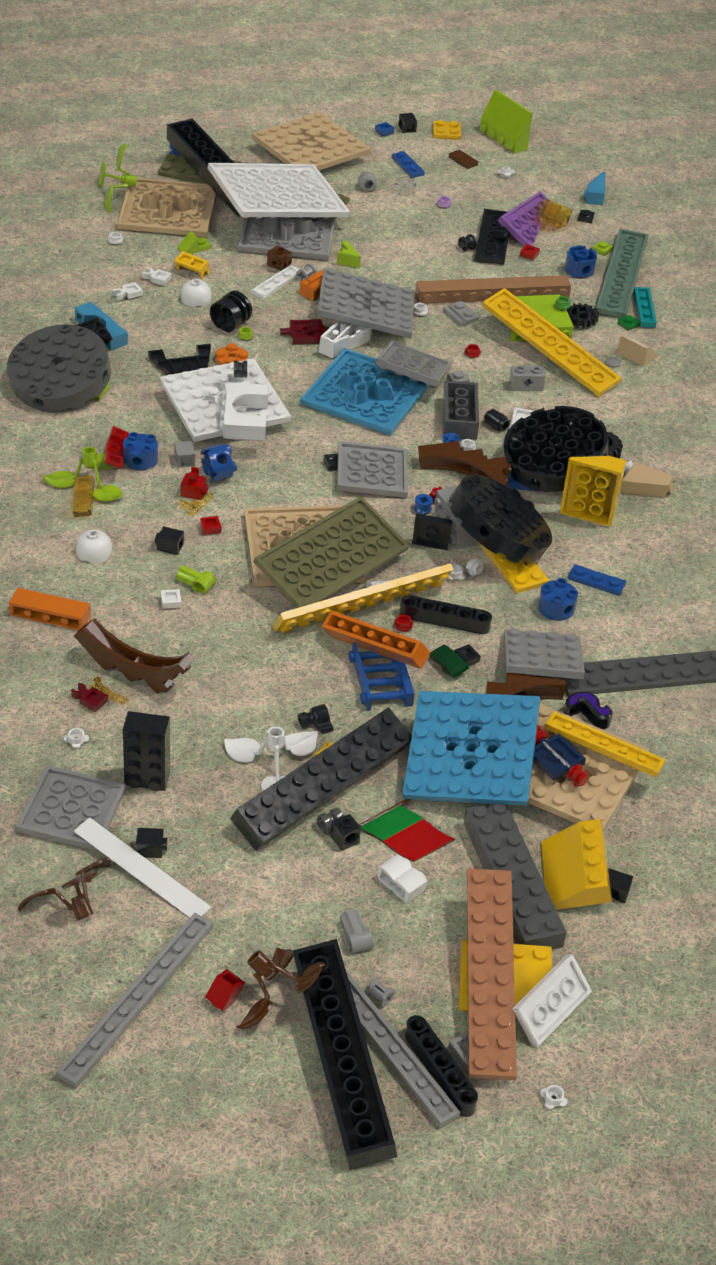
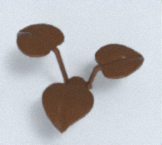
(80, 903)
(269, 969)

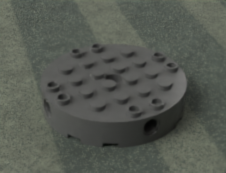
(59, 368)

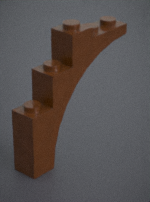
(454, 458)
(134, 664)
(528, 686)

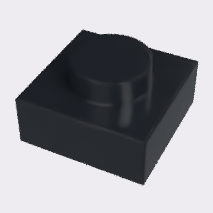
(586, 216)
(331, 461)
(468, 654)

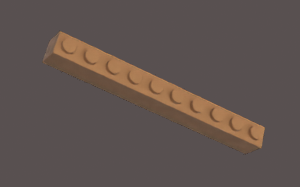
(481, 289)

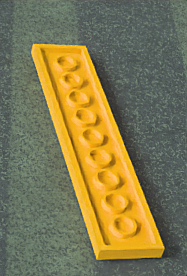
(551, 342)
(368, 596)

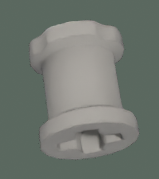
(306, 272)
(379, 992)

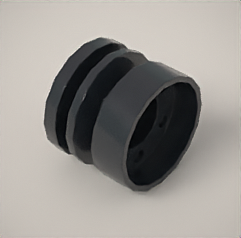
(231, 311)

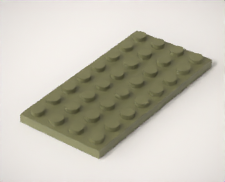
(331, 553)

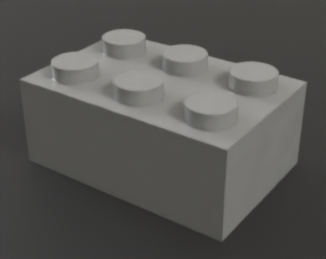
(458, 537)

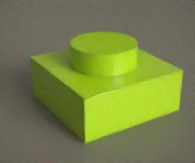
(603, 248)

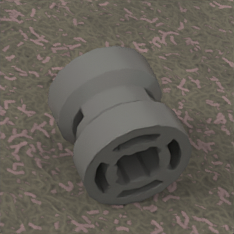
(325, 820)

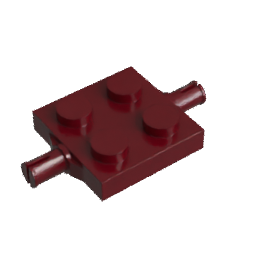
(305, 331)

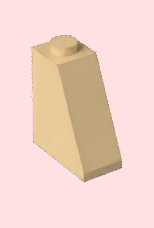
(647, 482)

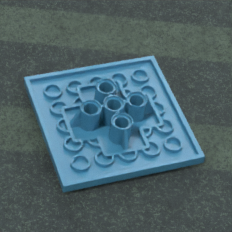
(364, 393)
(472, 748)

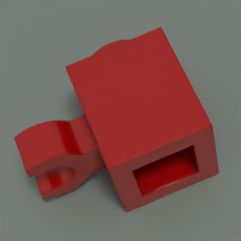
(193, 485)
(225, 990)

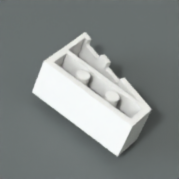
(342, 336)

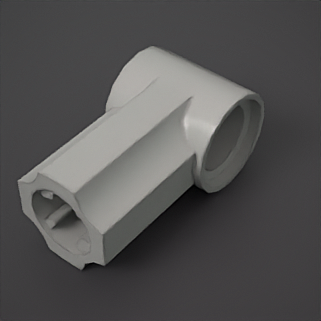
(355, 931)

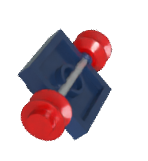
(559, 758)

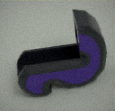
(590, 707)

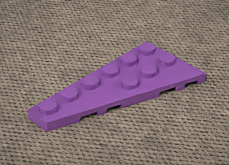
(522, 220)

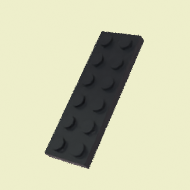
(488, 246)

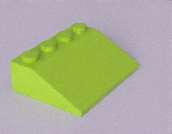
(507, 122)

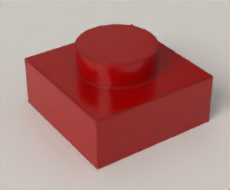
(529, 252)
(210, 525)

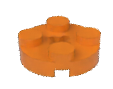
(230, 353)

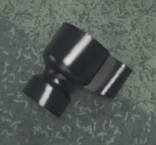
(318, 716)

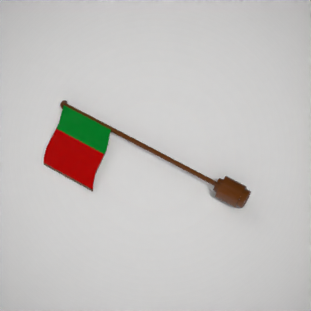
(405, 832)

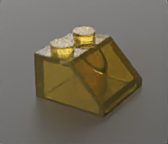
(554, 213)

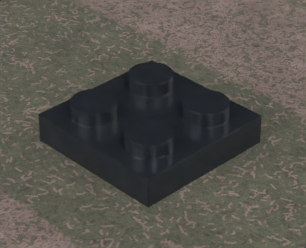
(432, 532)

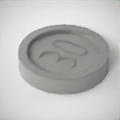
(613, 362)

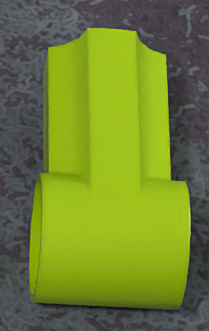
(199, 581)

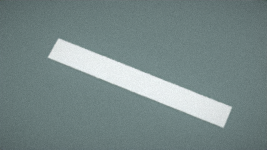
(141, 868)

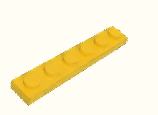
(605, 744)

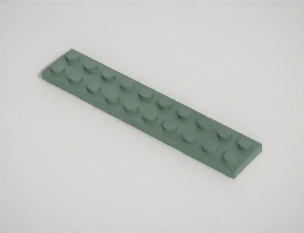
(622, 273)

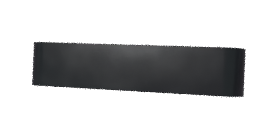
(446, 614)
(439, 1055)

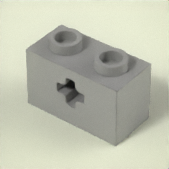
(527, 378)

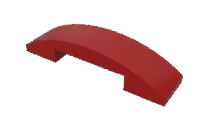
(114, 448)

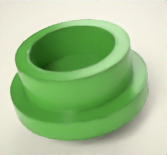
(563, 303)

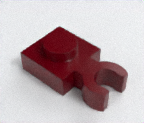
(91, 698)

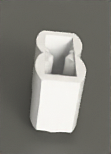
(402, 878)

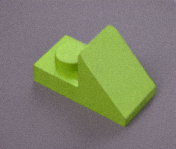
(193, 244)
(348, 255)

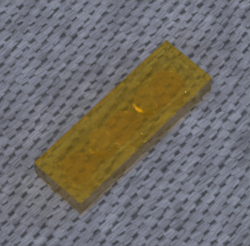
(83, 496)

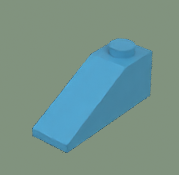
(596, 190)

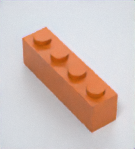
(49, 609)

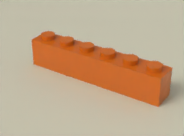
(376, 639)

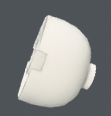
(196, 293)
(94, 546)

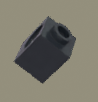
(407, 123)
(345, 832)
(620, 885)

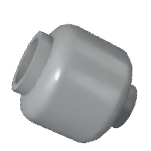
(370, 185)

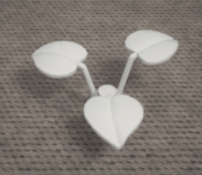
(245, 749)

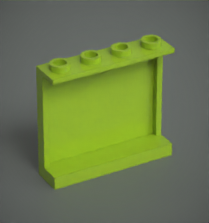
(545, 307)

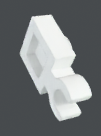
(159, 276)
(130, 291)

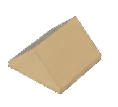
(635, 350)

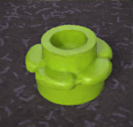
(245, 333)

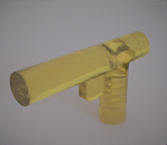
(195, 506)
(111, 695)

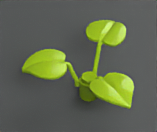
(127, 179)
(90, 459)

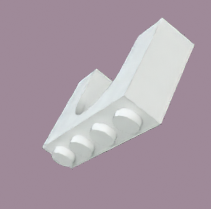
(241, 425)

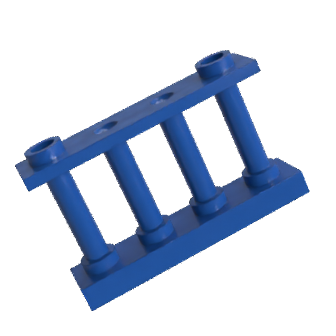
(401, 678)

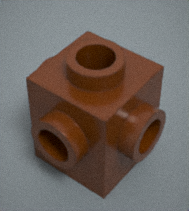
(279, 258)

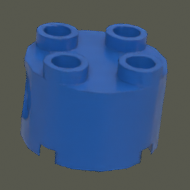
(580, 261)
(140, 451)
(218, 462)
(557, 599)

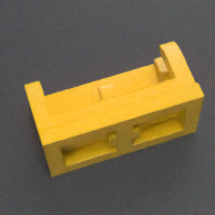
(192, 263)

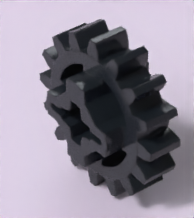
(583, 315)

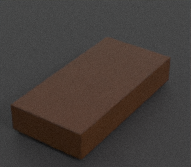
(463, 159)

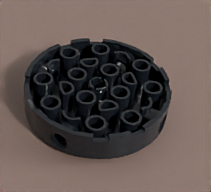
(545, 441)
(500, 519)

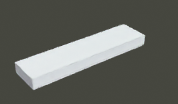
(275, 282)

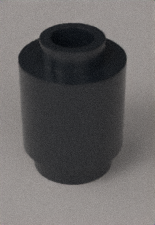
(496, 420)

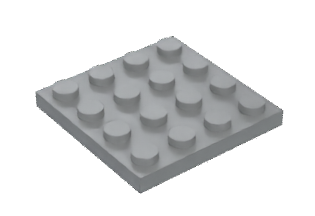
(413, 363)
(372, 469)
(543, 654)
(65, 801)

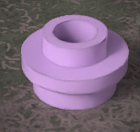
(444, 201)

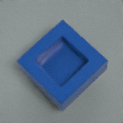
(384, 128)

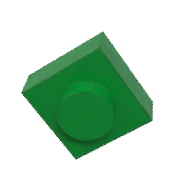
(628, 322)

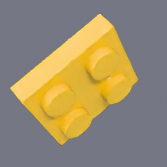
(447, 130)

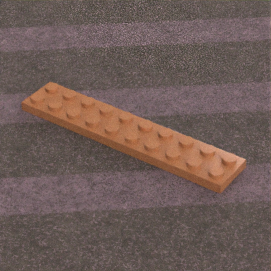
(490, 975)

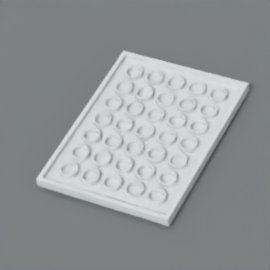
(278, 190)

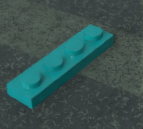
(645, 307)

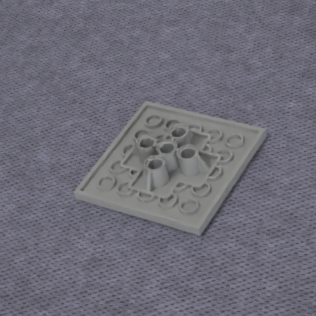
(302, 236)
(366, 303)

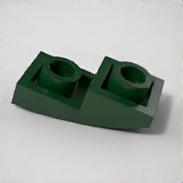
(449, 660)

